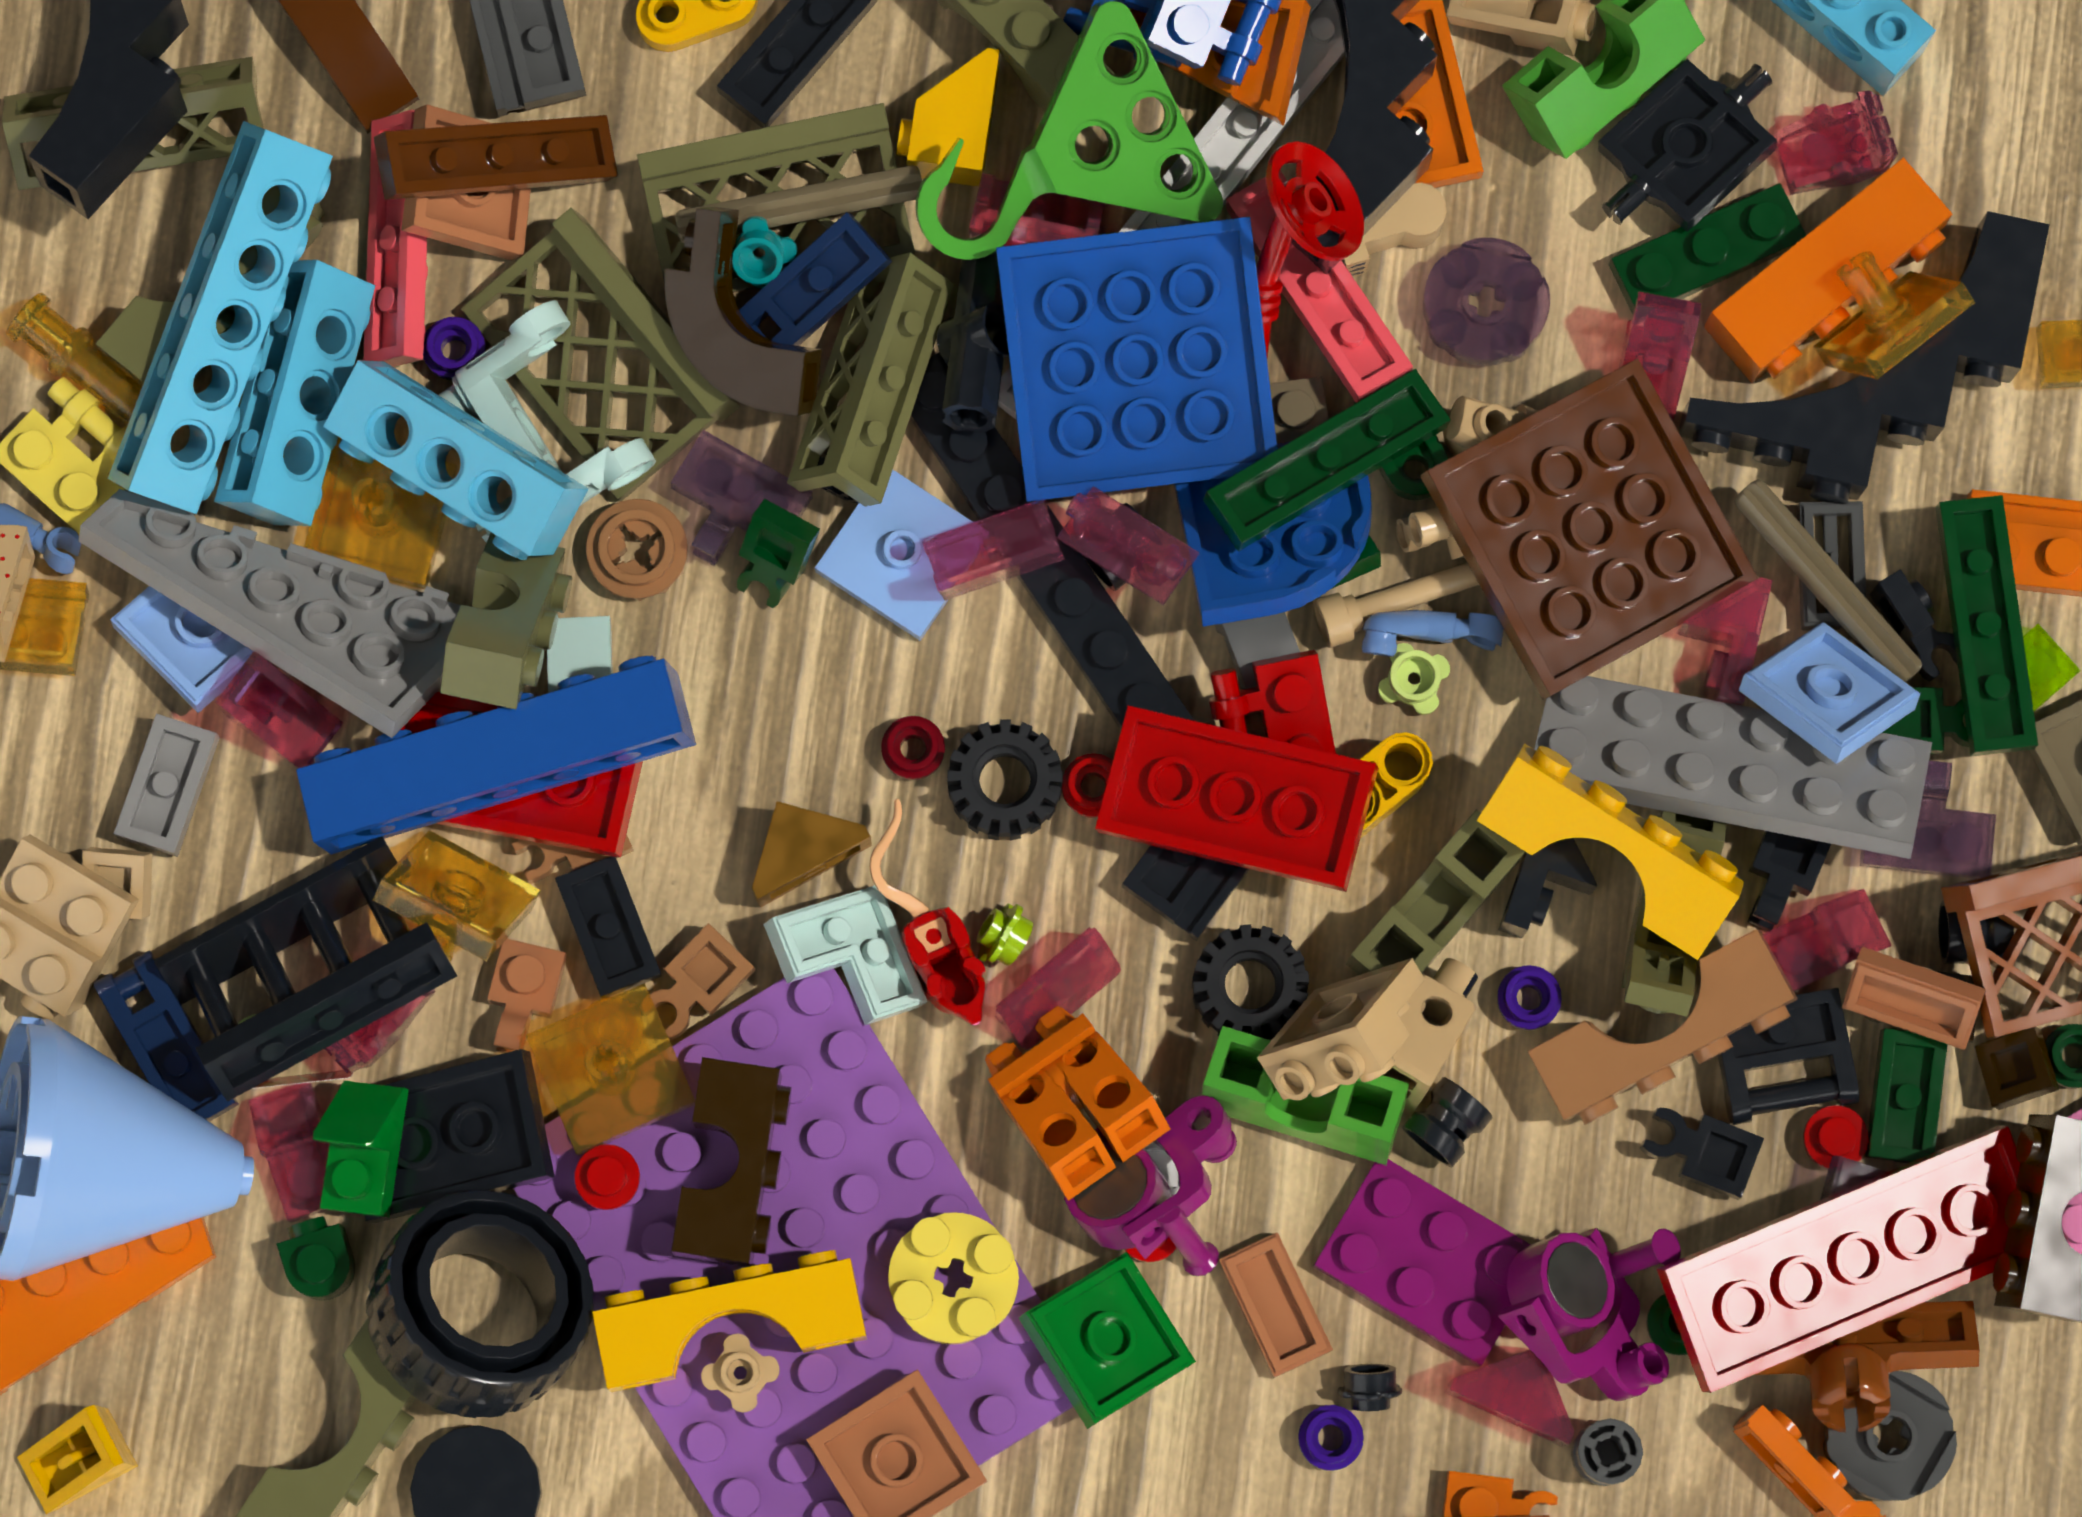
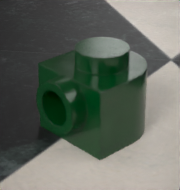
(318, 1259)

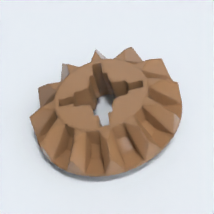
(643, 520)

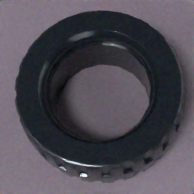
(430, 1354)

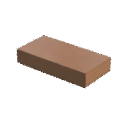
(1913, 998)
(1275, 1305)

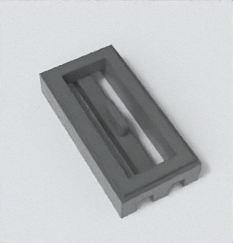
(1829, 513)

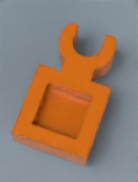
(1487, 1497)

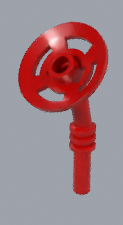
(1303, 214)

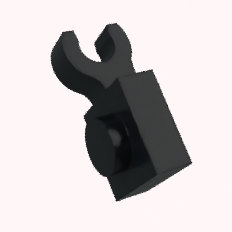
(1908, 611)
(1786, 865)

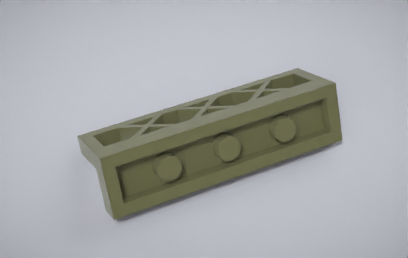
(204, 91)
(879, 381)

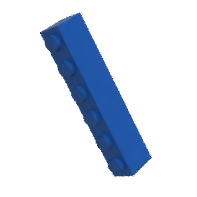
(495, 755)

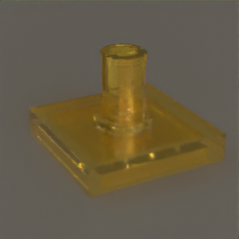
(1890, 317)
(377, 521)
(458, 895)
(611, 1069)

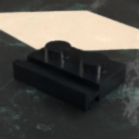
(1183, 887)

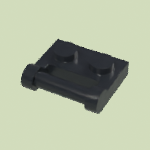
(1812, 1032)

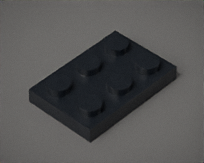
(470, 1132)

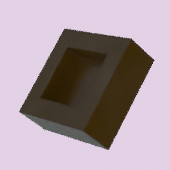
(2016, 1068)

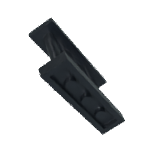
(327, 1009)

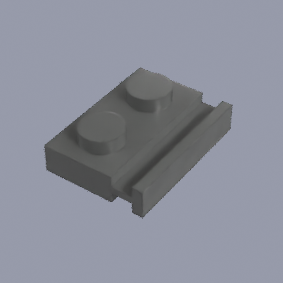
(527, 53)

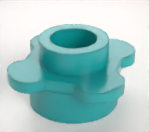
(777, 249)

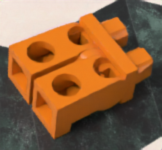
(1060, 1078)

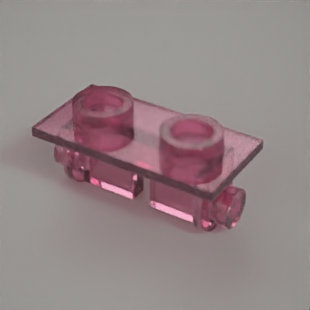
(1126, 544)

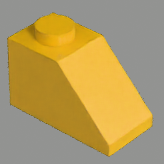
(952, 110)

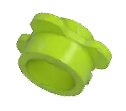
(1004, 934)

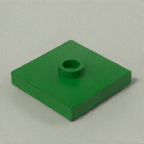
(1106, 1340)

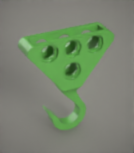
(1126, 172)

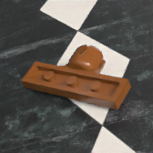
(1858, 1365)

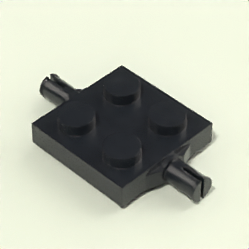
(1687, 145)

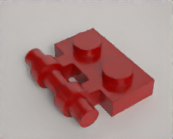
(1286, 693)

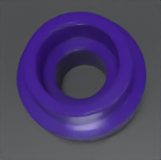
(449, 330)
(1534, 978)
(1330, 1416)

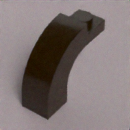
(718, 337)

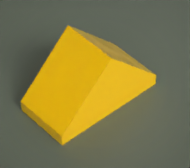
(77, 1458)

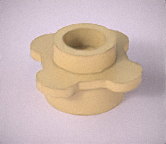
(741, 1391)

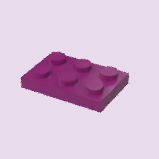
(1424, 1260)

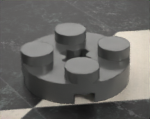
(1899, 1472)

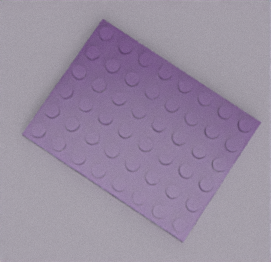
(850, 1180)

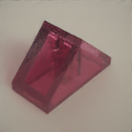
(278, 712)
(1519, 1393)

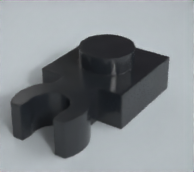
(1713, 1154)

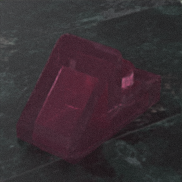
(1662, 340)
(1736, 626)
(1827, 939)
(284, 1137)

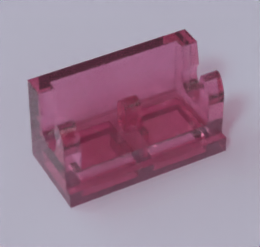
(1045, 219)
(993, 549)

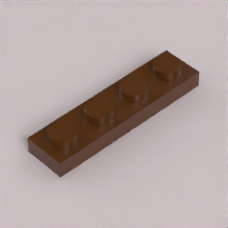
(495, 156)

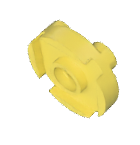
(921, 1297)

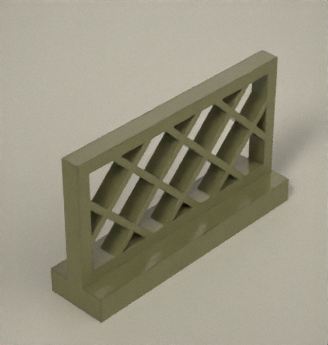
(766, 150)
(637, 315)

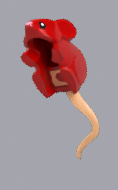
(935, 944)

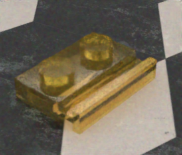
(48, 628)

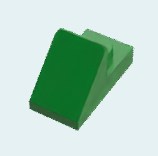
(364, 1147)

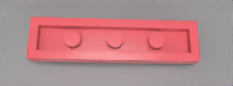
(395, 266)
(1328, 306)

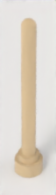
(1343, 616)

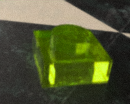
(2047, 665)

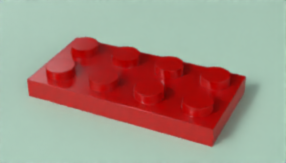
(1237, 798)
(577, 815)

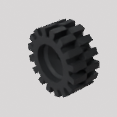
(1004, 741)
(1249, 945)

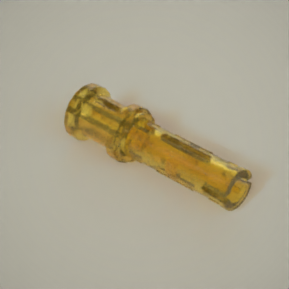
(73, 355)

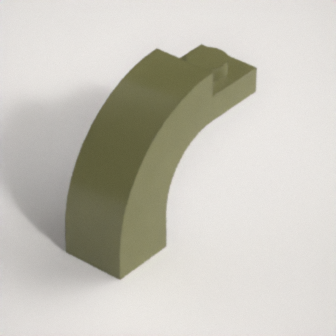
(1655, 971)

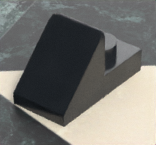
(1529, 900)

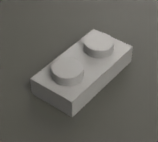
(166, 785)

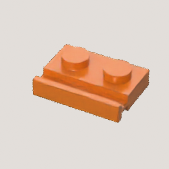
(2043, 542)

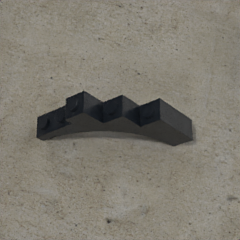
(1382, 74)
(117, 104)
(1839, 427)

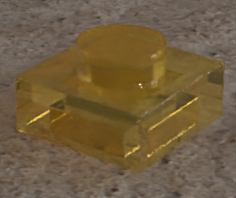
(2060, 353)

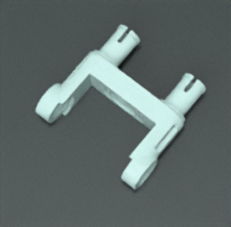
(484, 393)

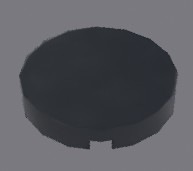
(476, 1475)

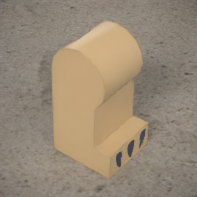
(1410, 222)

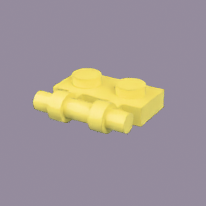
(53, 467)

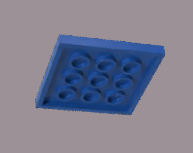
(1137, 358)

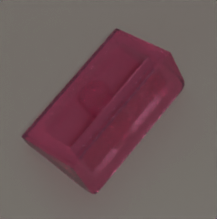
(1063, 981)

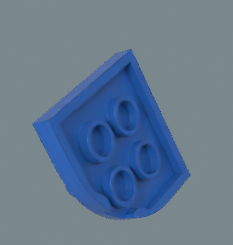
(1280, 568)

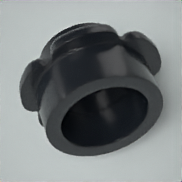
(1370, 1386)

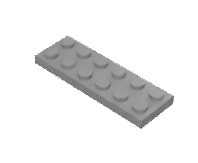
(1736, 765)

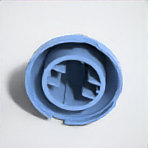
(97, 1154)

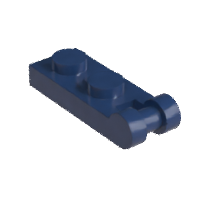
(818, 282)
(162, 1038)

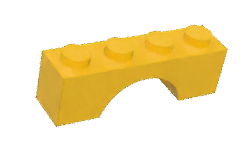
(1546, 803)
(646, 1338)

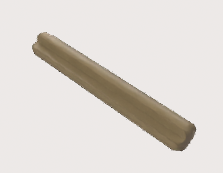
(820, 199)
(1826, 580)

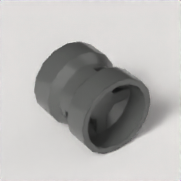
(1598, 1457)

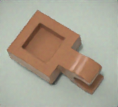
(524, 984)

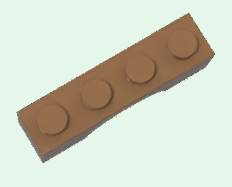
(1737, 989)

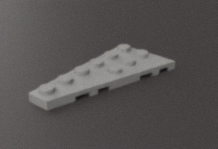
(302, 610)

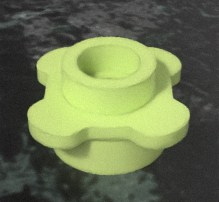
(1430, 670)

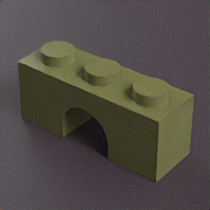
(501, 637)
(1439, 900)

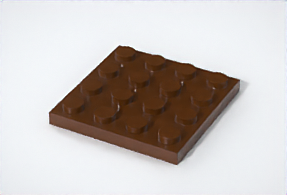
(1589, 528)

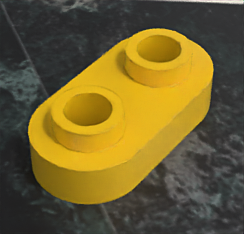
(695, 21)

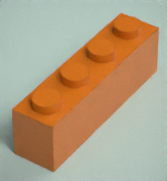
(1801, 290)

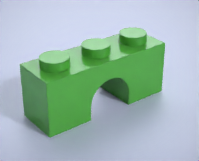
(1571, 103)
(1349, 1119)

